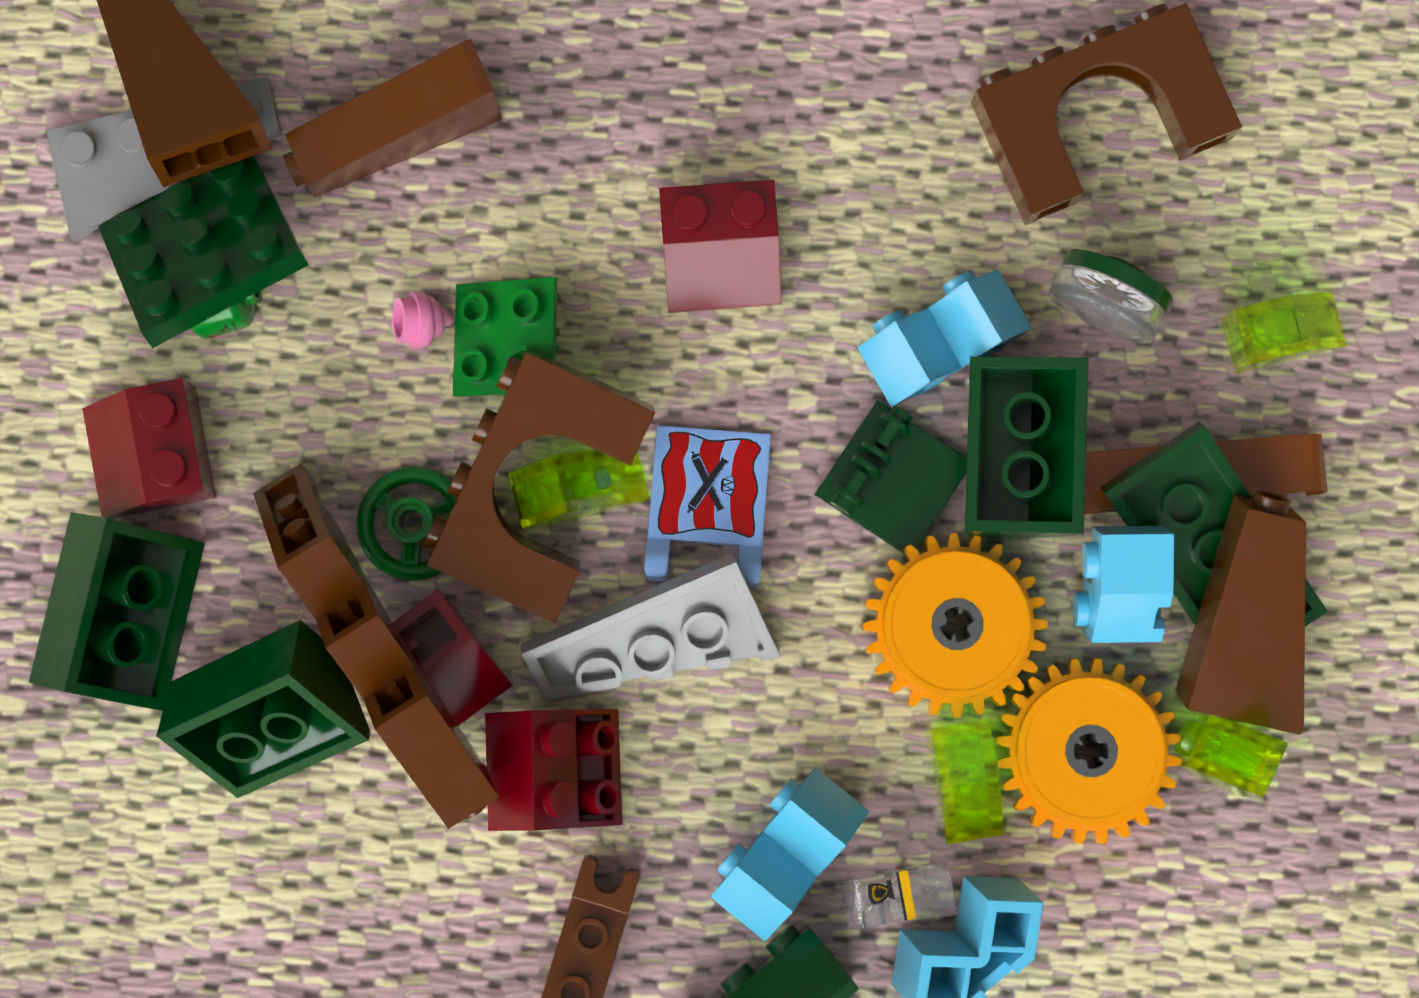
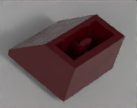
(451, 656)
(554, 769)

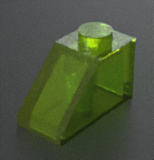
(1282, 330)
(575, 487)
(1229, 755)
(966, 780)

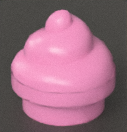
(419, 319)

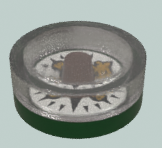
(1110, 295)

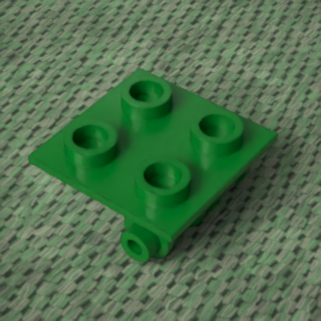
(500, 322)

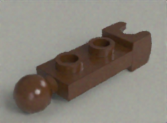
(590, 935)

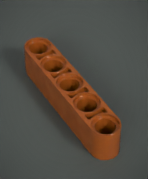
(1263, 464)

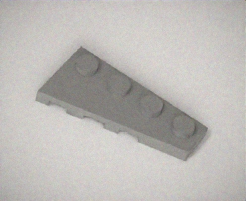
(105, 166)
(670, 628)

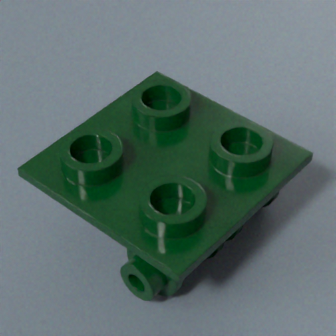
(893, 477)

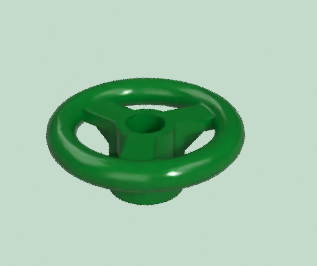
(396, 510)

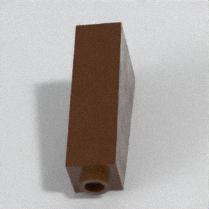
(178, 92)
(394, 121)
(1251, 621)

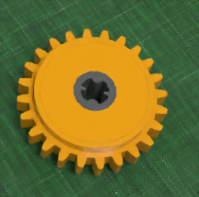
(995, 639)
(1064, 787)

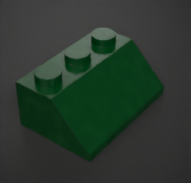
(1026, 447)
(116, 612)
(263, 711)
(795, 969)

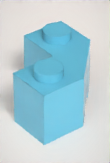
(928, 346)
(1125, 584)
(789, 853)
(991, 937)

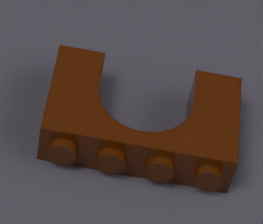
(1157, 54)
(475, 537)

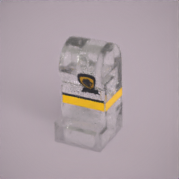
(899, 895)

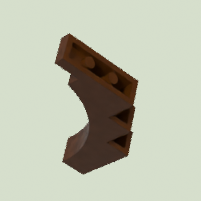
(370, 649)

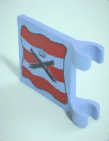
(708, 492)

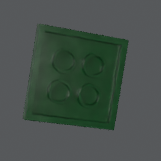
(201, 248)

